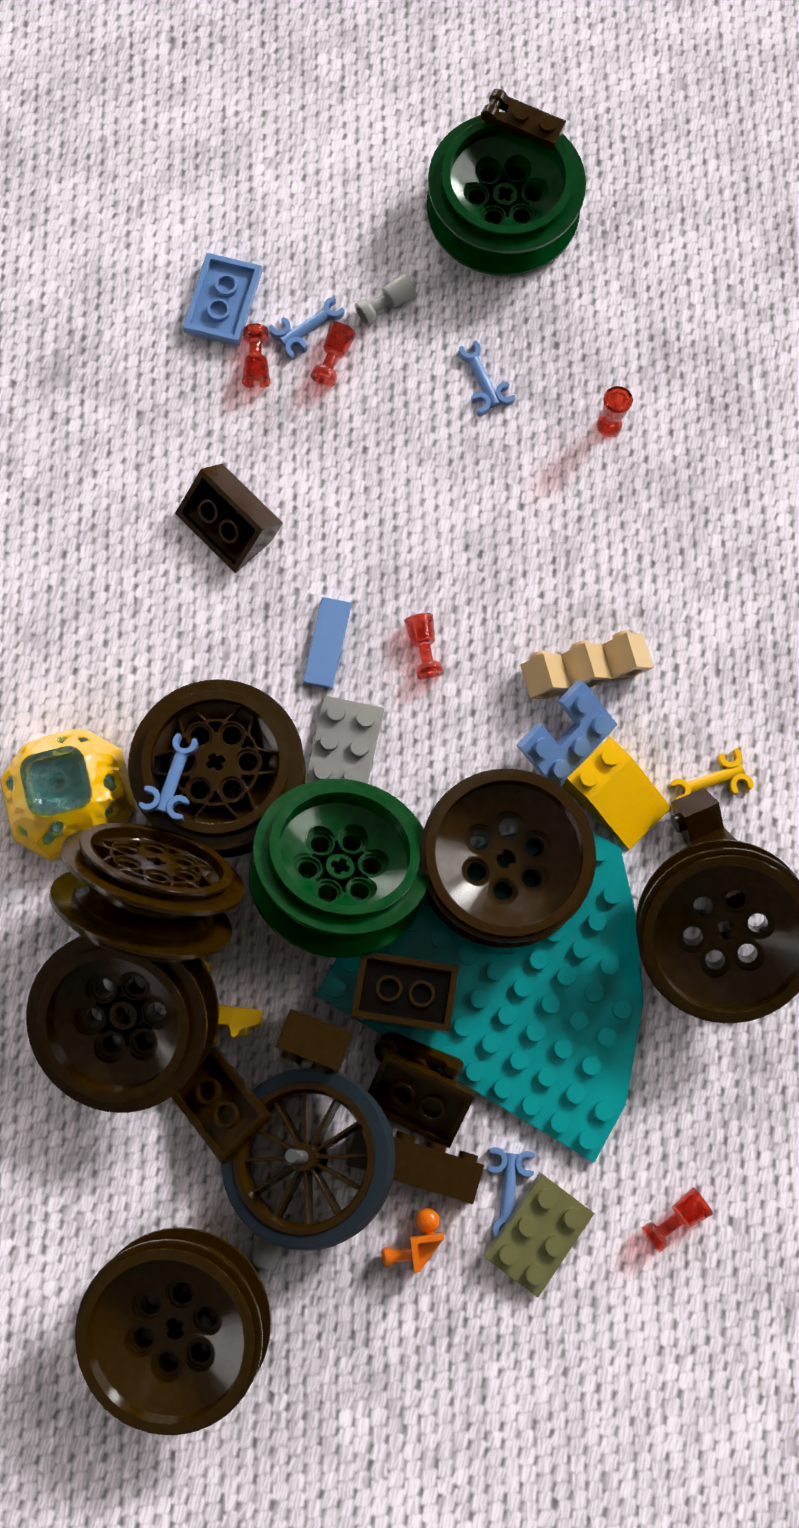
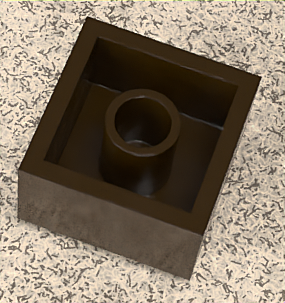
(313, 1041)

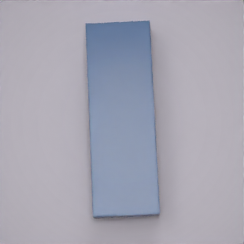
(327, 643)

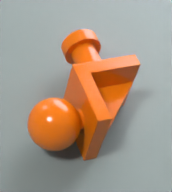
(421, 1244)

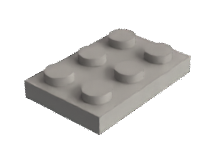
(344, 740)

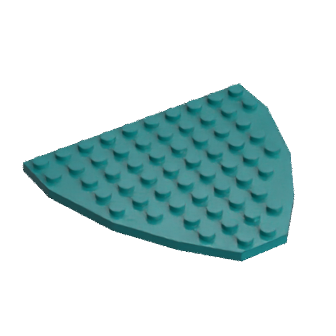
(538, 1023)

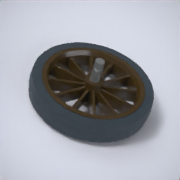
(311, 1160)

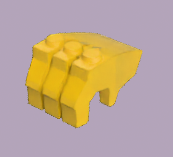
(239, 1020)

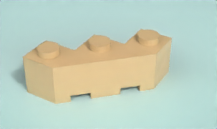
(619, 658)

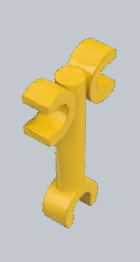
(732, 771)

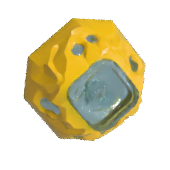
(92, 795)

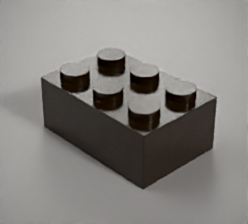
(405, 992)

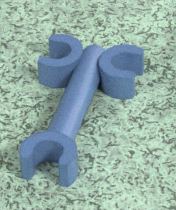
(293, 337)
(488, 396)
(167, 801)
(510, 1164)

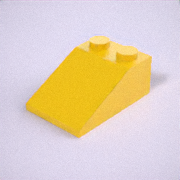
(617, 793)

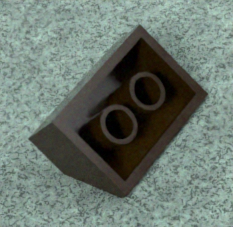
(227, 516)

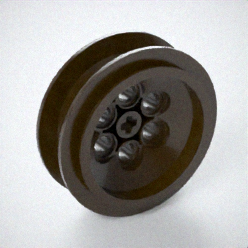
(217, 710)
(146, 892)
(79, 1048)

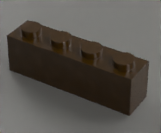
(428, 1166)

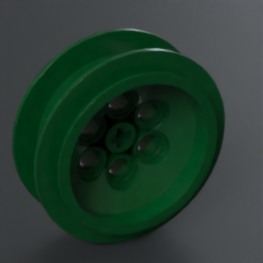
(517, 171)
(330, 818)

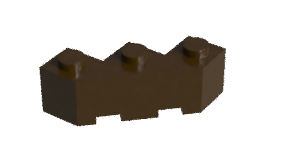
(700, 820)

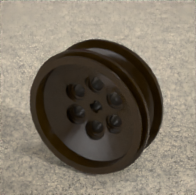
(539, 814)
(736, 985)
(132, 1372)

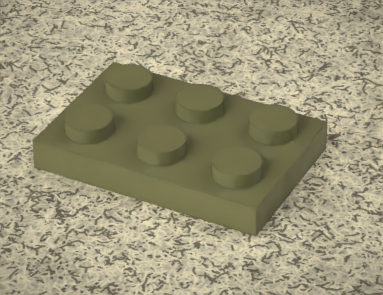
(538, 1234)

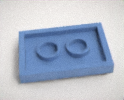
(222, 299)

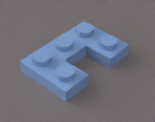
(590, 728)

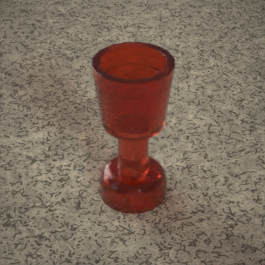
(336, 345)
(255, 363)
(616, 404)
(422, 634)
(687, 1212)

